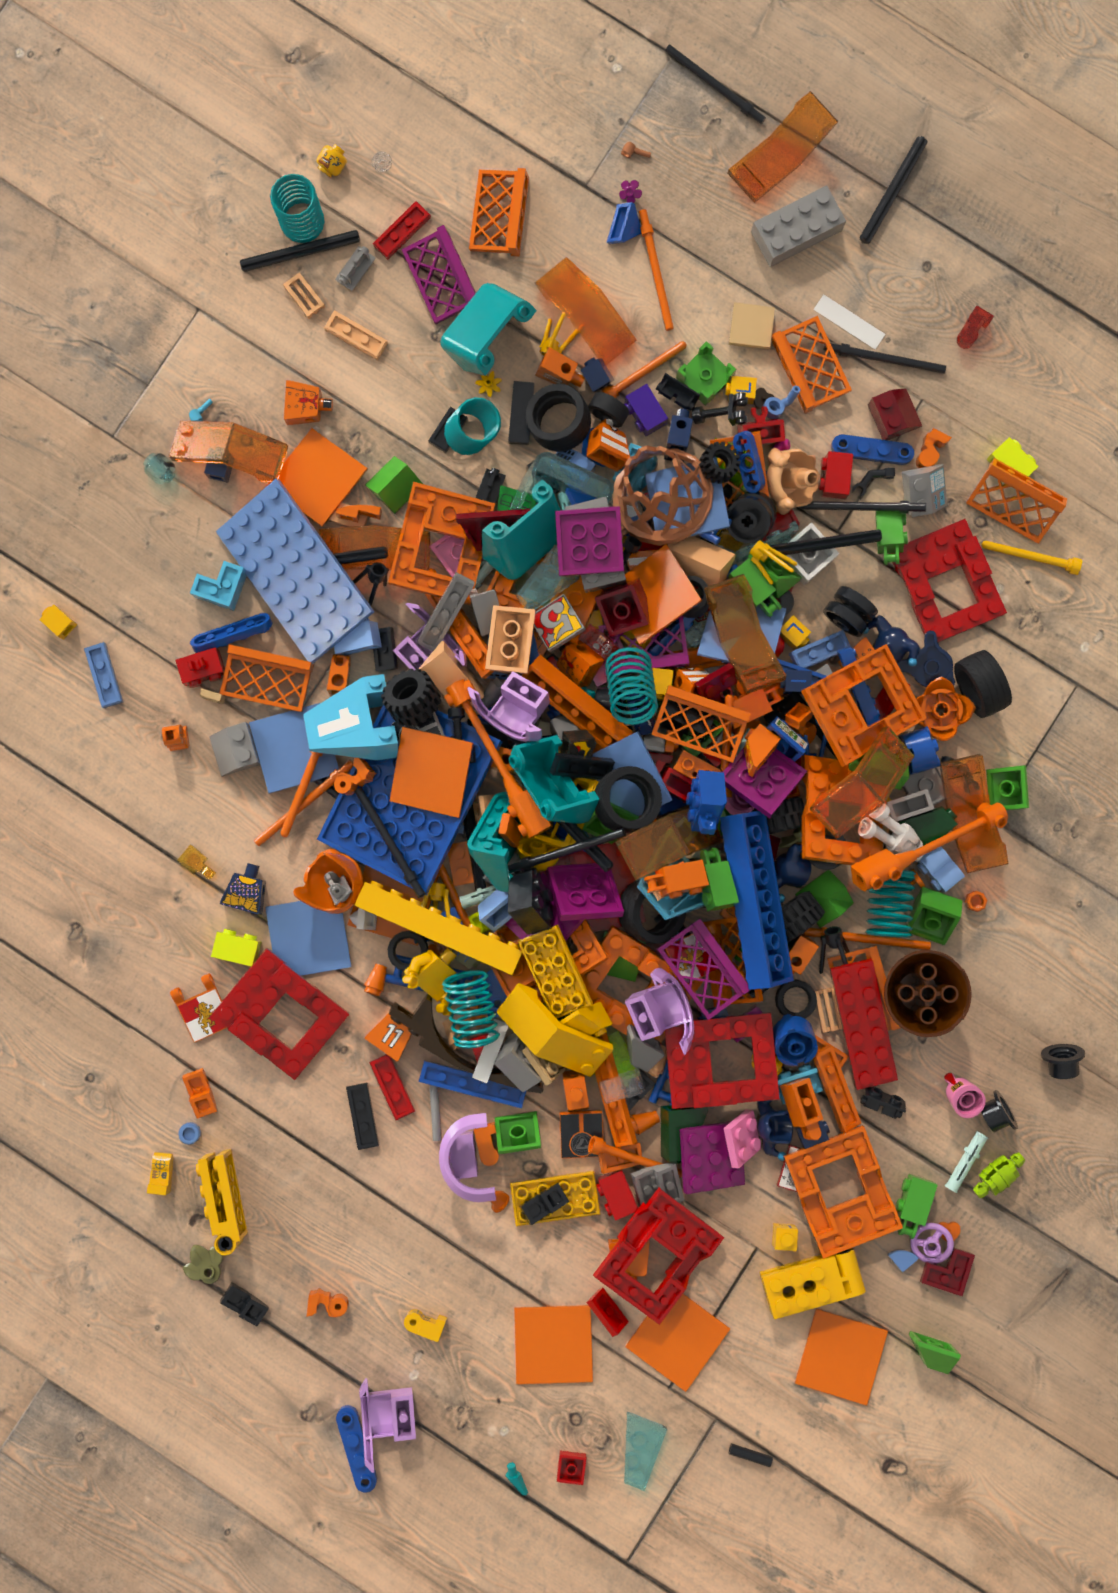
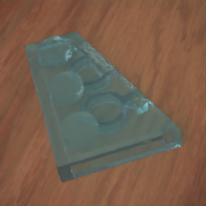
(776, 537)
(544, 582)
(641, 1450)

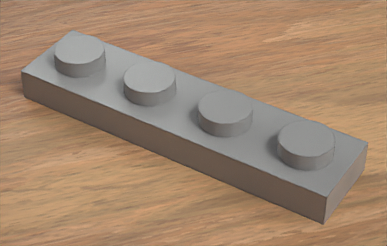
(445, 611)

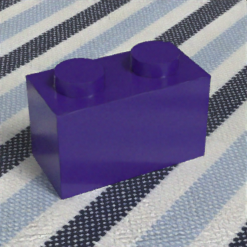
(645, 410)

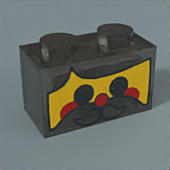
(578, 743)

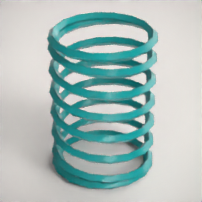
(307, 195)
(487, 415)
(648, 673)
(906, 876)
(468, 1014)

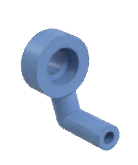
(776, 406)

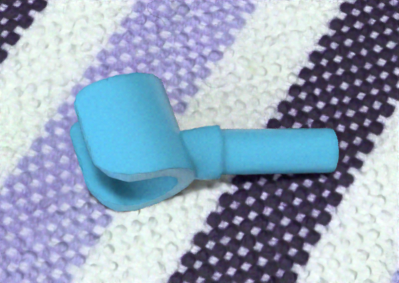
(195, 414)

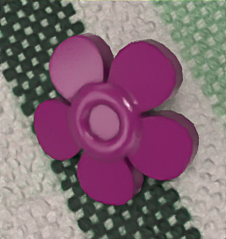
(630, 191)

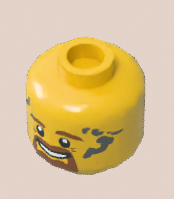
(331, 160)

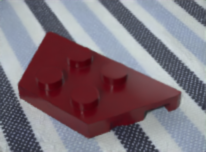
(475, 522)

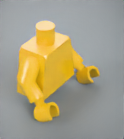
(428, 973)

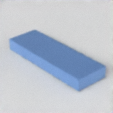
(820, 650)
(103, 675)

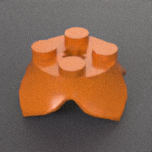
(957, 709)

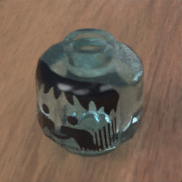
(159, 468)

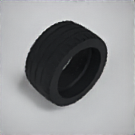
(543, 401)
(983, 682)
(649, 789)
(665, 930)

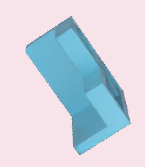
(224, 590)

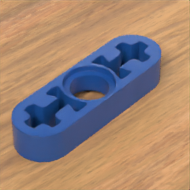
(744, 469)

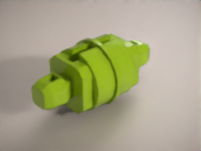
(999, 1175)

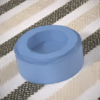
(189, 1133)

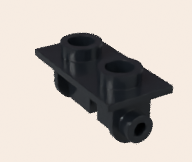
(685, 396)
(490, 485)
(892, 1104)

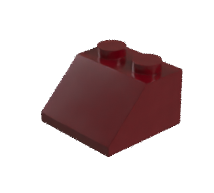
(894, 413)
(623, 607)

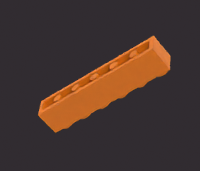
(576, 703)

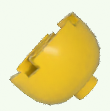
(533, 848)

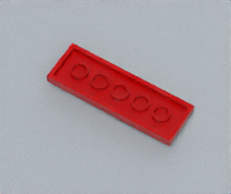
(863, 1024)

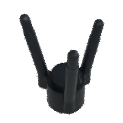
(376, 573)
(835, 939)

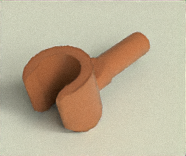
(629, 148)

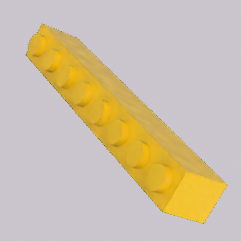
(439, 928)

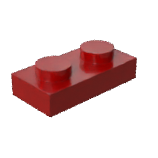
(607, 1312)

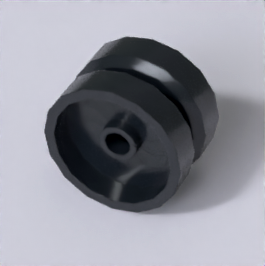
(762, 519)
(850, 611)

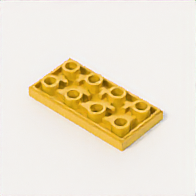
(555, 972)
(578, 1188)

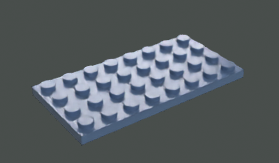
(294, 571)

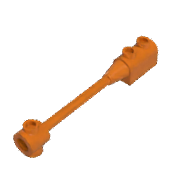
(520, 801)
(885, 865)

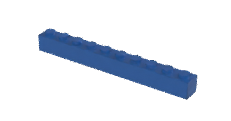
(861, 691)

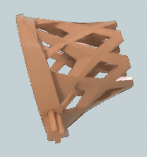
(640, 528)

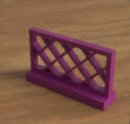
(457, 268)
(662, 661)
(720, 960)

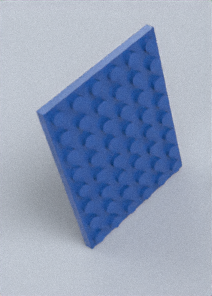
(418, 833)

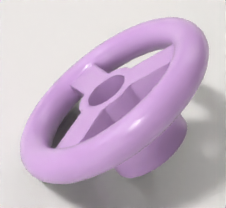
(934, 1252)

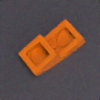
(354, 511)
(200, 1093)

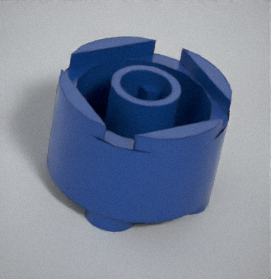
(922, 748)
(794, 1040)

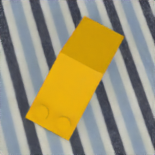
(549, 1037)

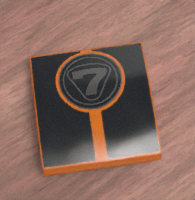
(577, 1130)

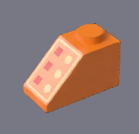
(759, 747)

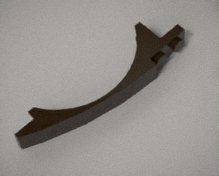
(423, 1024)

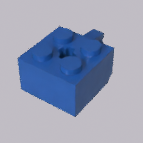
(706, 801)

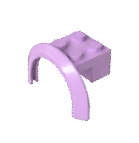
(414, 654)
(516, 708)
(661, 1009)
(459, 1158)
(385, 1415)

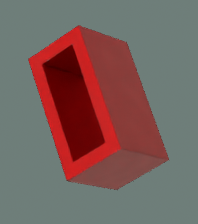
(836, 475)
(676, 783)
(617, 1193)

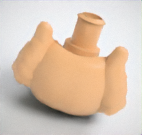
(791, 478)

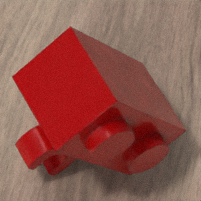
(770, 430)
(201, 667)

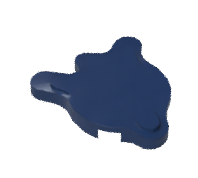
(931, 662)

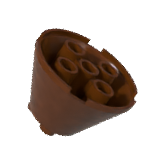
(927, 993)

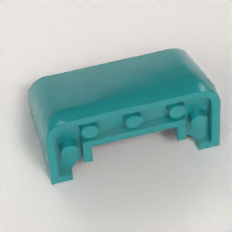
(480, 324)
(527, 541)
(554, 795)
(488, 846)

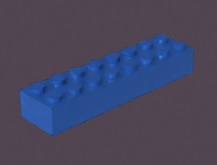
(759, 905)

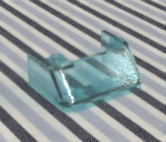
(561, 475)

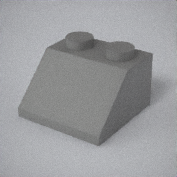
(234, 749)

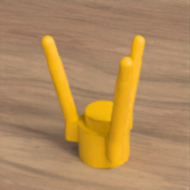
(551, 342)
(762, 552)
(436, 894)

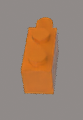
(756, 703)
(678, 879)
(803, 1107)

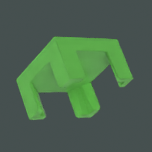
(705, 374)

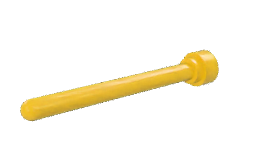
(1072, 565)

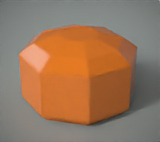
(976, 901)

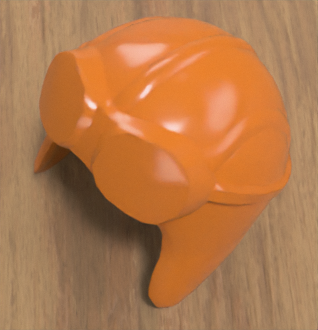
(315, 890)

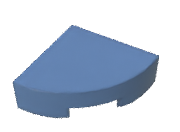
(903, 1258)

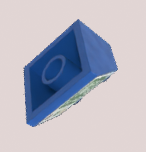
(791, 743)

